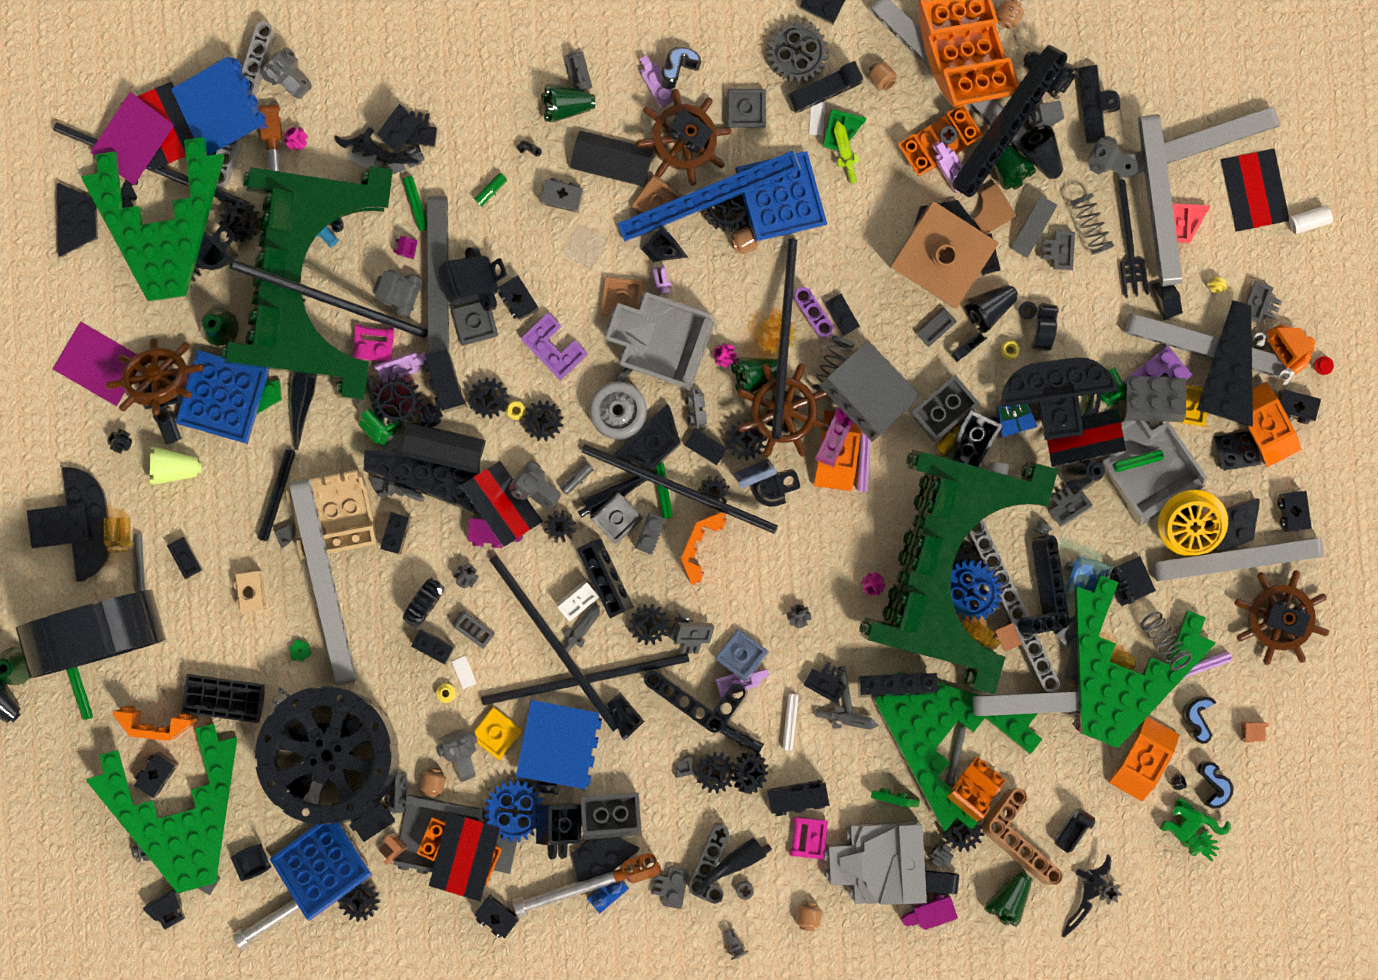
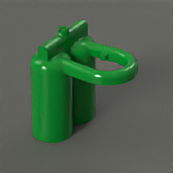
(1114, 397)
(375, 428)

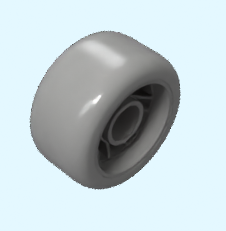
(629, 421)

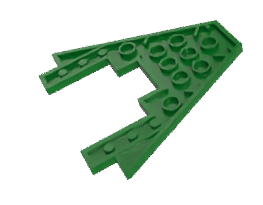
(165, 251)
(1111, 696)
(921, 725)
(184, 843)

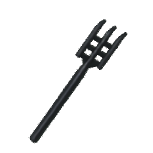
(1131, 261)

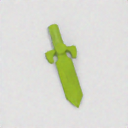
(845, 152)

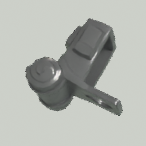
(398, 291)

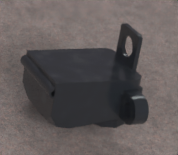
(471, 279)

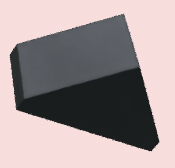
(1168, 300)

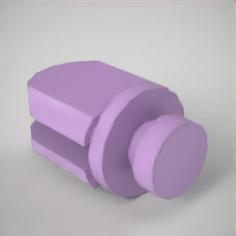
(662, 287)

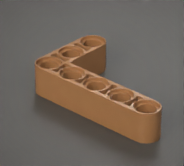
(1016, 841)

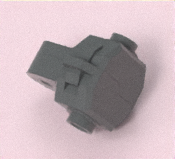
(283, 70)
(1107, 157)
(531, 484)
(459, 748)

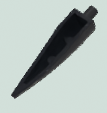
(301, 395)
(597, 498)
(739, 859)

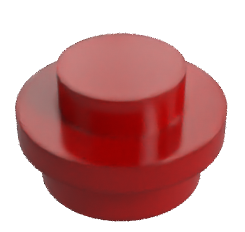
(1324, 365)

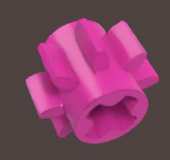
(295, 138)
(724, 355)
(873, 584)

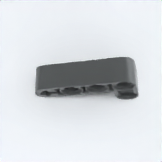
(712, 861)

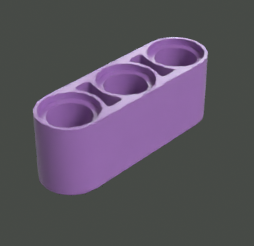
(814, 322)

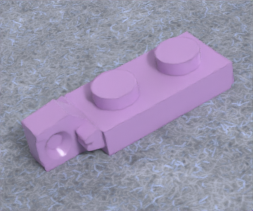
(651, 76)
(947, 162)
(402, 365)
(725, 682)

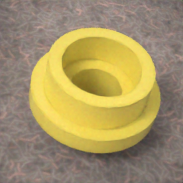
(1217, 285)
(1016, 349)
(515, 404)
(452, 693)

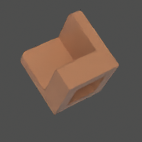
(1008, 636)
(1254, 731)
(392, 848)

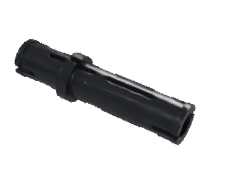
(739, 736)

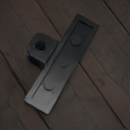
(1095, 103)

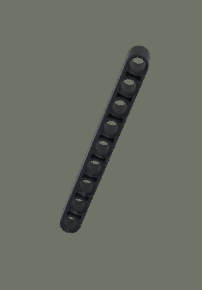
(1010, 120)

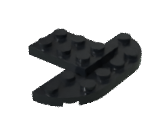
(1057, 389)
(75, 523)

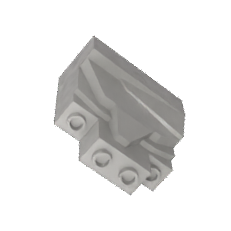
(661, 339)
(1153, 484)
(880, 863)

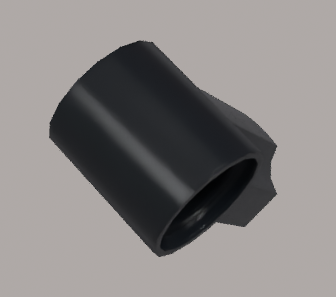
(168, 427)

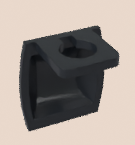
(251, 862)

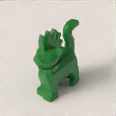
(1189, 825)

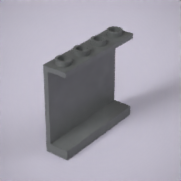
(869, 391)
(415, 823)

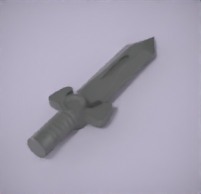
(581, 628)
(847, 719)

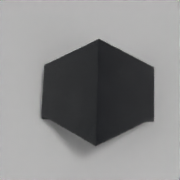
(663, 247)

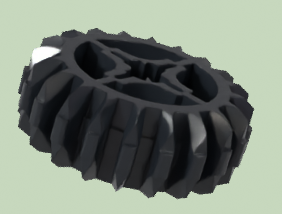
(724, 222)
(393, 390)
(423, 602)

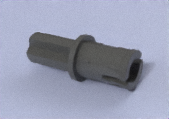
(576, 478)

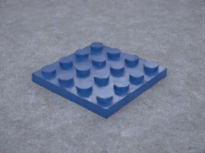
(784, 204)
(223, 398)
(320, 868)

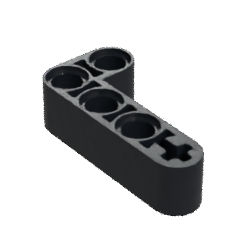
(826, 88)

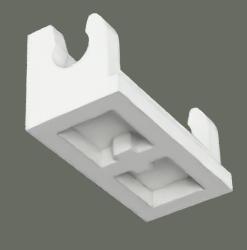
(577, 600)

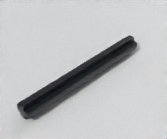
(276, 495)

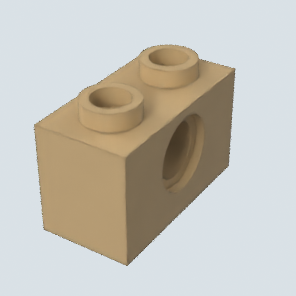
(254, 580)

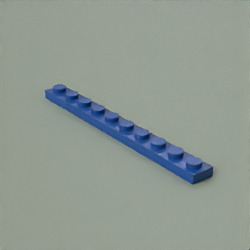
(709, 196)

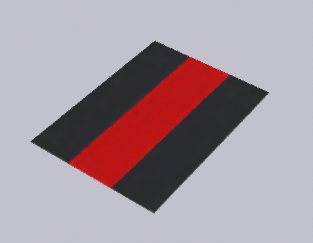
(165, 103)
(1255, 190)
(1101, 437)
(499, 508)
(464, 857)

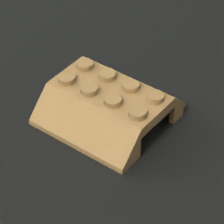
(342, 511)

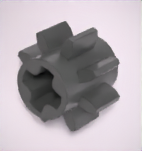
(465, 576)
(799, 616)
(941, 855)
(1112, 897)

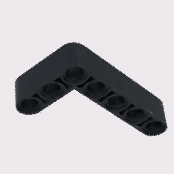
(1050, 587)
(694, 704)

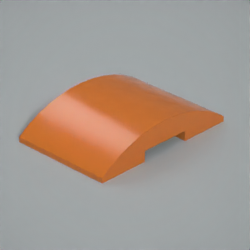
(966, 50)

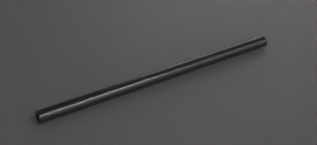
(163, 171)
(327, 298)
(784, 339)
(680, 489)
(554, 642)
(591, 677)

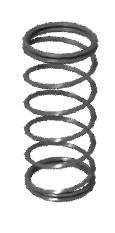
(1109, 244)
(838, 340)
(1178, 656)

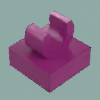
(406, 247)

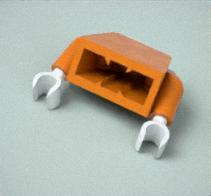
(1290, 346)

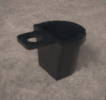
(214, 251)
(772, 490)

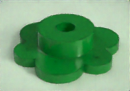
(294, 649)

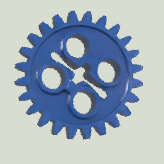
(980, 576)
(516, 792)

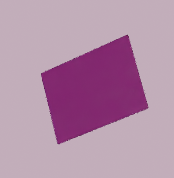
(134, 135)
(92, 361)

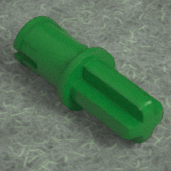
(490, 189)

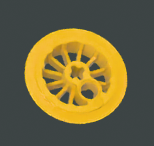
(1187, 499)

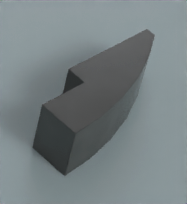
(1034, 226)

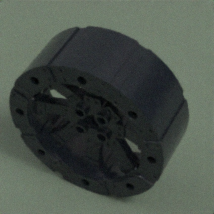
(90, 633)
(272, 739)

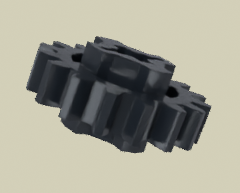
(236, 214)
(480, 395)
(551, 423)
(737, 440)
(640, 623)
(749, 772)
(707, 776)
(961, 839)
(368, 900)

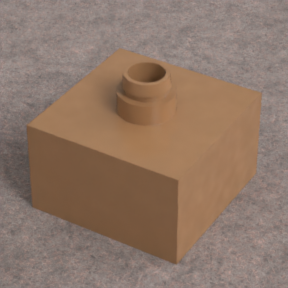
(943, 254)

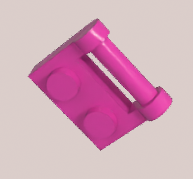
(373, 349)
(814, 839)

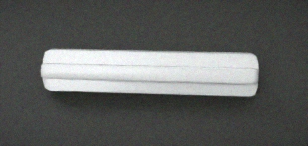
(790, 722)

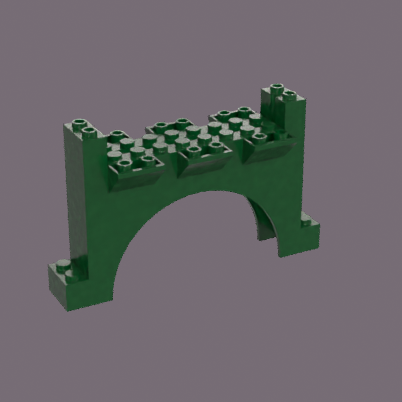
(294, 215)
(921, 606)

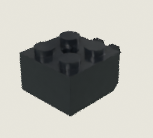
(558, 826)

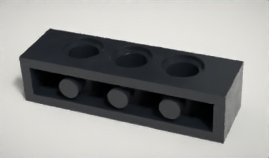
(605, 578)
(897, 685)

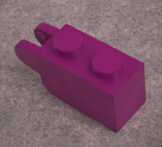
(481, 533)
(931, 913)

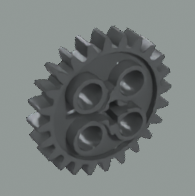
(806, 36)

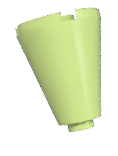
(171, 466)

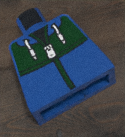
(1015, 419)

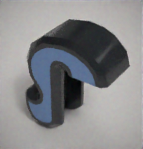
(675, 59)
(1045, 327)
(1194, 718)
(1220, 782)
(1074, 830)

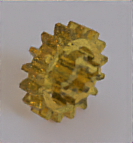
(767, 329)
(981, 634)

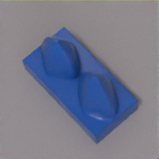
(607, 895)

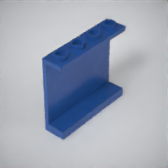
(219, 105)
(558, 745)

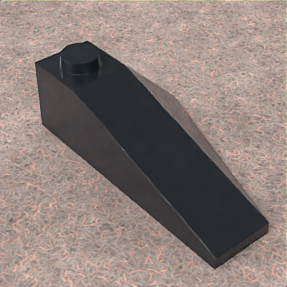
(976, 437)

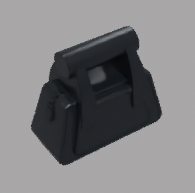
(163, 906)

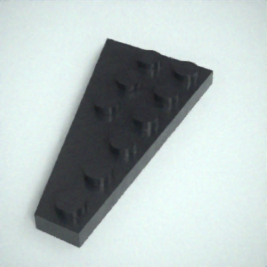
(1229, 380)
(422, 476)

